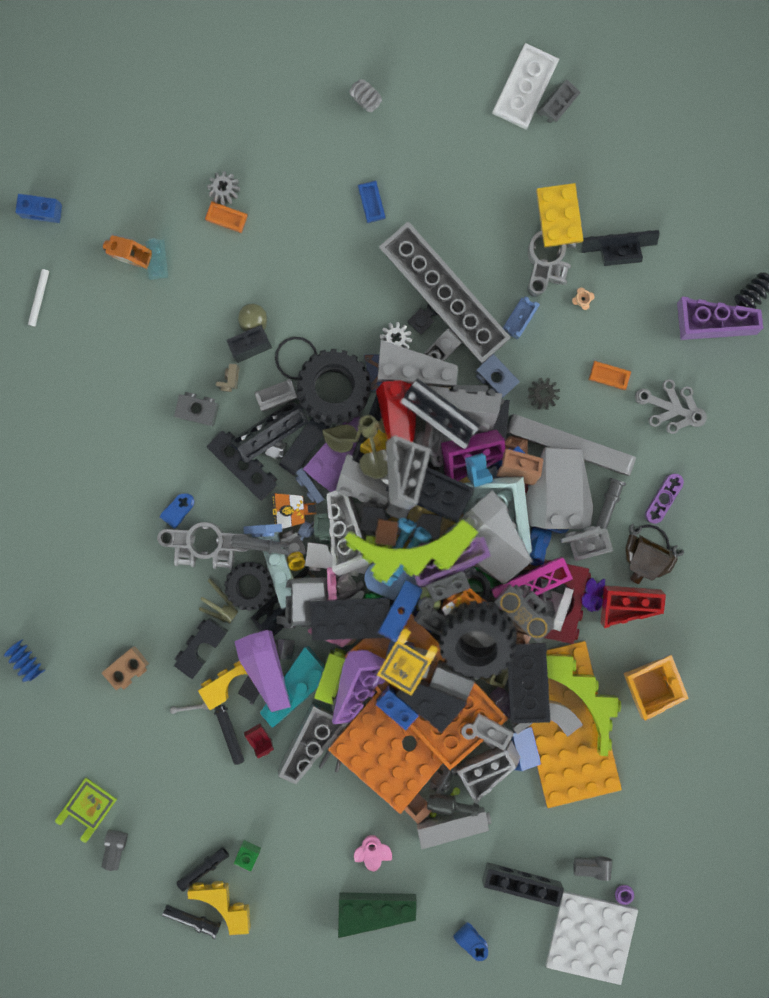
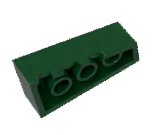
(373, 911)

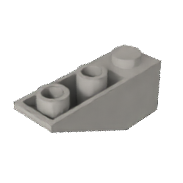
(444, 345)

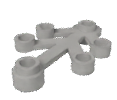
(674, 408)

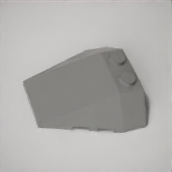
(562, 492)
(505, 546)

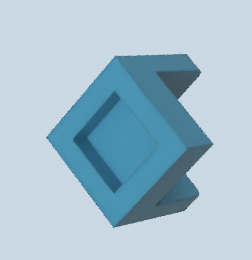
(477, 470)

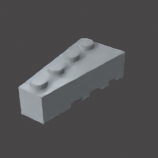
(407, 365)

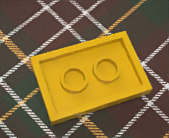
(559, 215)

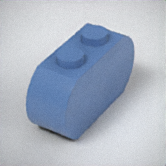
(383, 589)

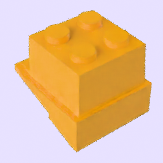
(656, 687)

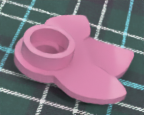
(372, 855)

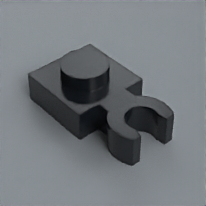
(422, 319)

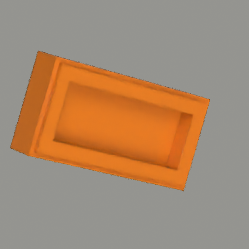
(226, 217)
(609, 375)

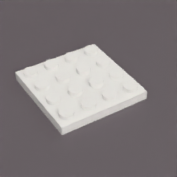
(591, 937)

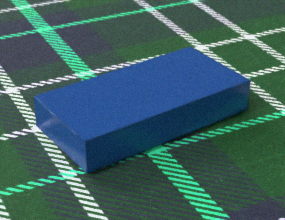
(371, 201)

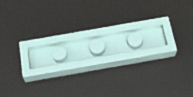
(279, 571)

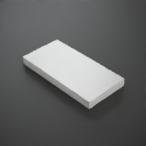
(525, 86)

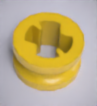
(296, 561)

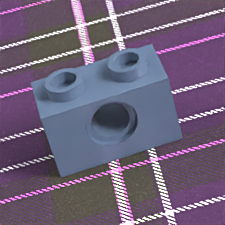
(494, 365)

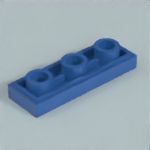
(406, 602)

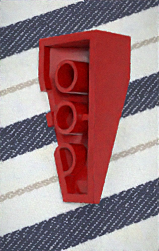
(396, 417)

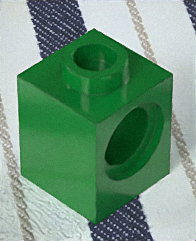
(247, 855)

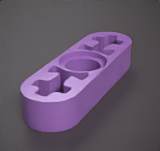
(661, 513)

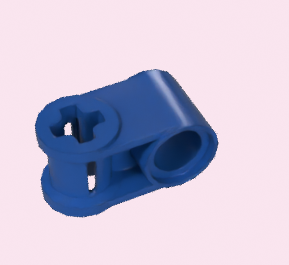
(175, 512)
(470, 939)

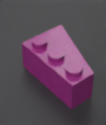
(488, 443)

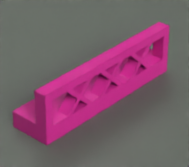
(536, 573)

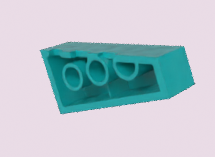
(300, 683)

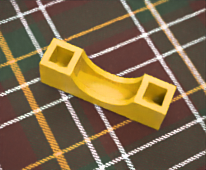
(216, 691)

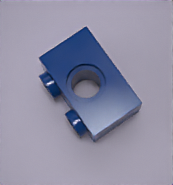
(38, 208)
(396, 708)

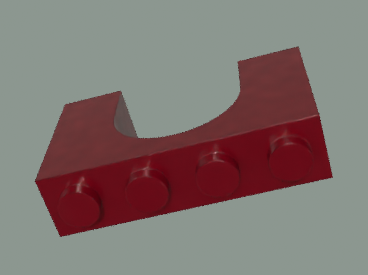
(580, 576)

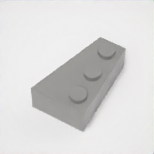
(405, 471)
(361, 486)
(487, 770)

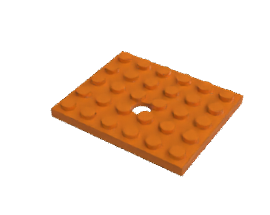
(375, 754)

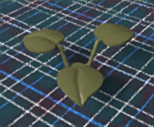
(342, 438)

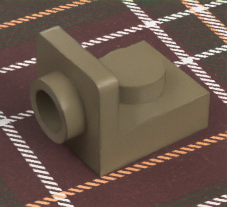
(231, 376)

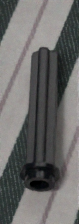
(229, 734)

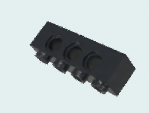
(261, 490)
(522, 884)

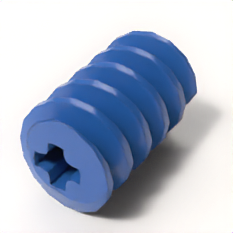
(23, 662)

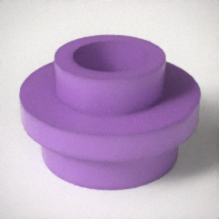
(628, 898)

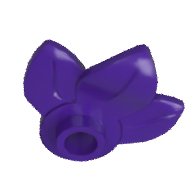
(592, 598)

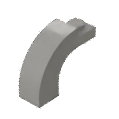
(559, 714)

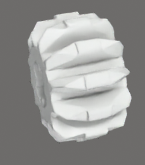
(397, 331)

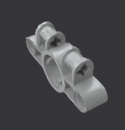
(546, 271)
(184, 547)

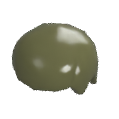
(252, 316)

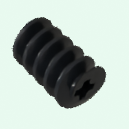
(753, 291)

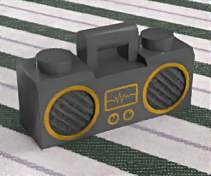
(530, 620)

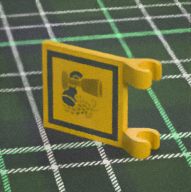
(406, 666)

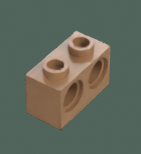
(123, 665)

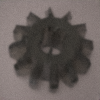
(538, 388)

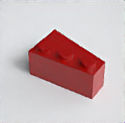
(630, 603)

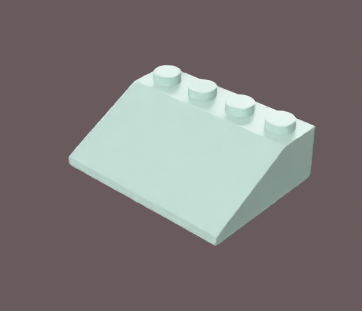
(512, 493)

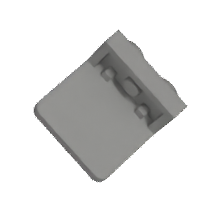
(590, 543)

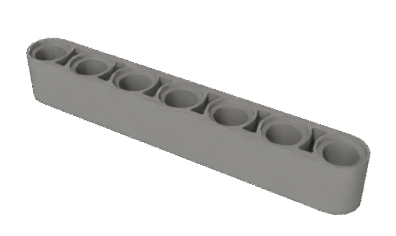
(555, 438)

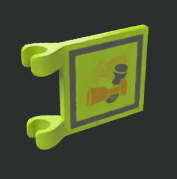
(88, 806)

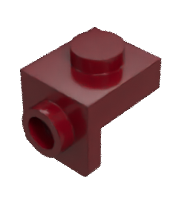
(259, 740)

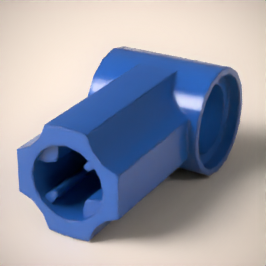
(540, 540)

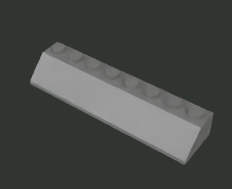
(445, 292)

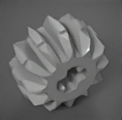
(365, 95)
(230, 184)

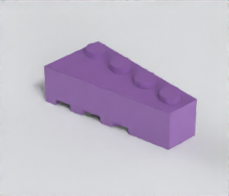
(713, 320)

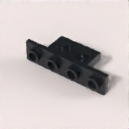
(621, 248)

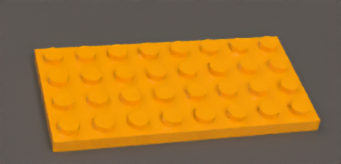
(570, 764)

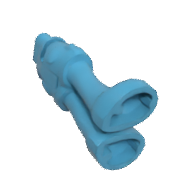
(420, 535)

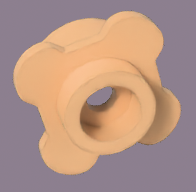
(581, 292)

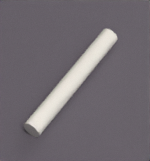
(38, 297)

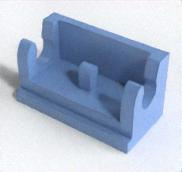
(520, 317)

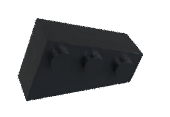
(433, 704)

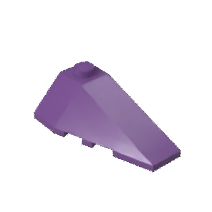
(328, 464)
(474, 553)
(262, 664)
(356, 684)

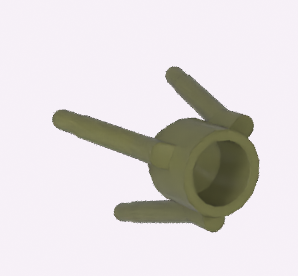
(225, 613)

